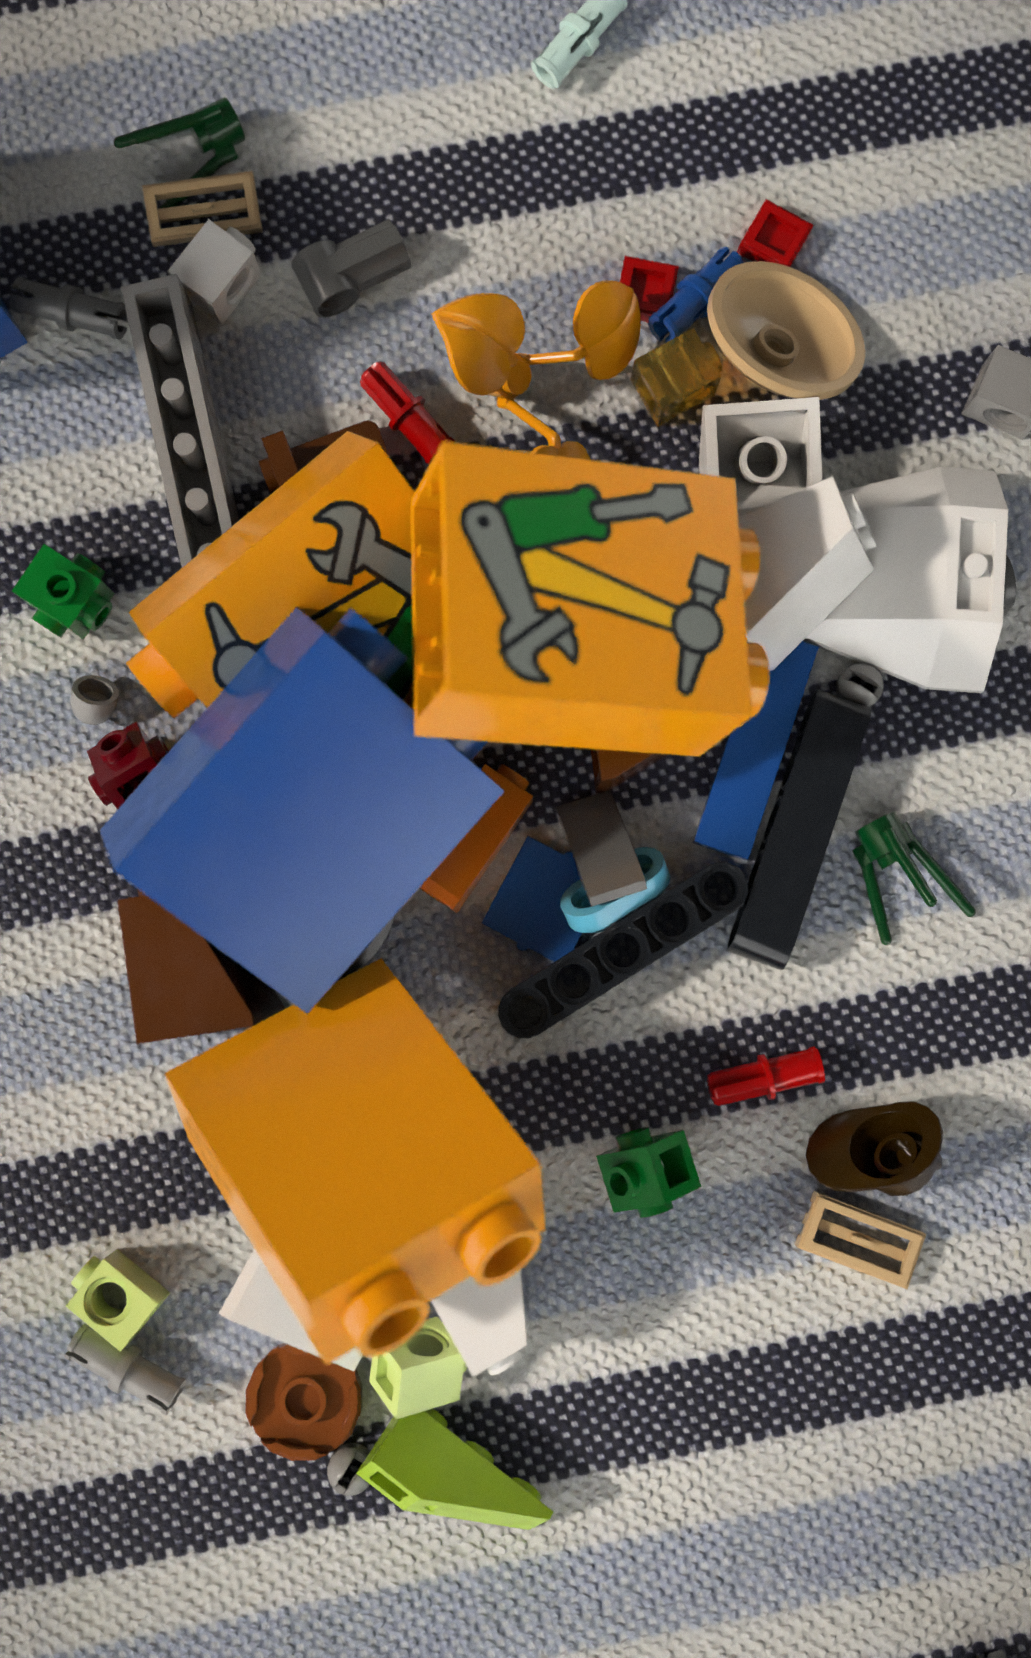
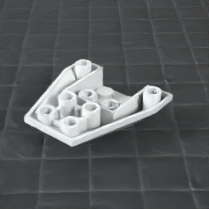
(935, 583)

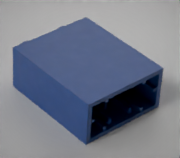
(300, 808)

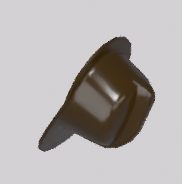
(877, 1149)

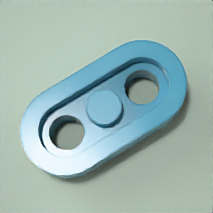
(598, 918)

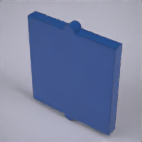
(530, 898)

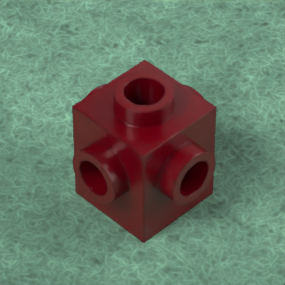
(123, 762)

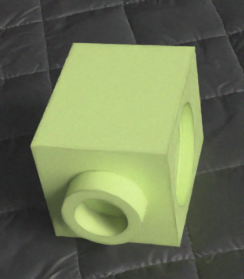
(142, 1294)
(419, 1372)

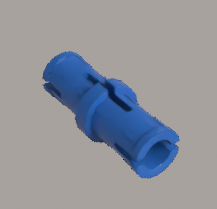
(691, 298)

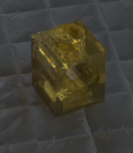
(677, 376)

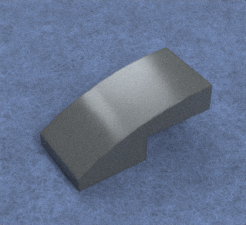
(601, 848)

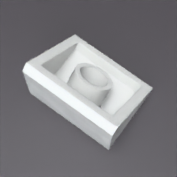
(764, 446)

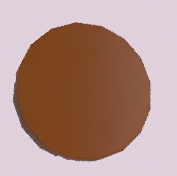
(302, 1404)

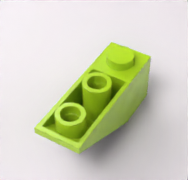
(438, 1474)

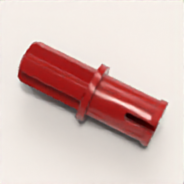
(404, 410)
(766, 1076)

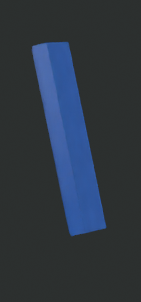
(752, 761)

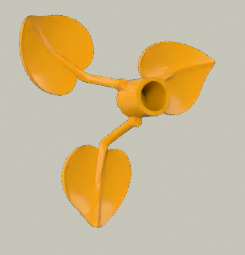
(489, 328)

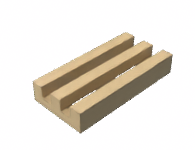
(199, 186)
(813, 1221)

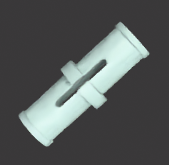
(577, 38)

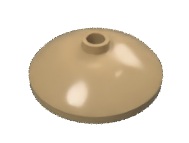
(785, 331)

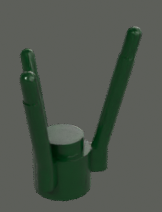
(212, 128)
(893, 842)

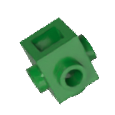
(65, 593)
(637, 1177)

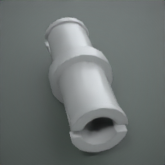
(125, 1369)

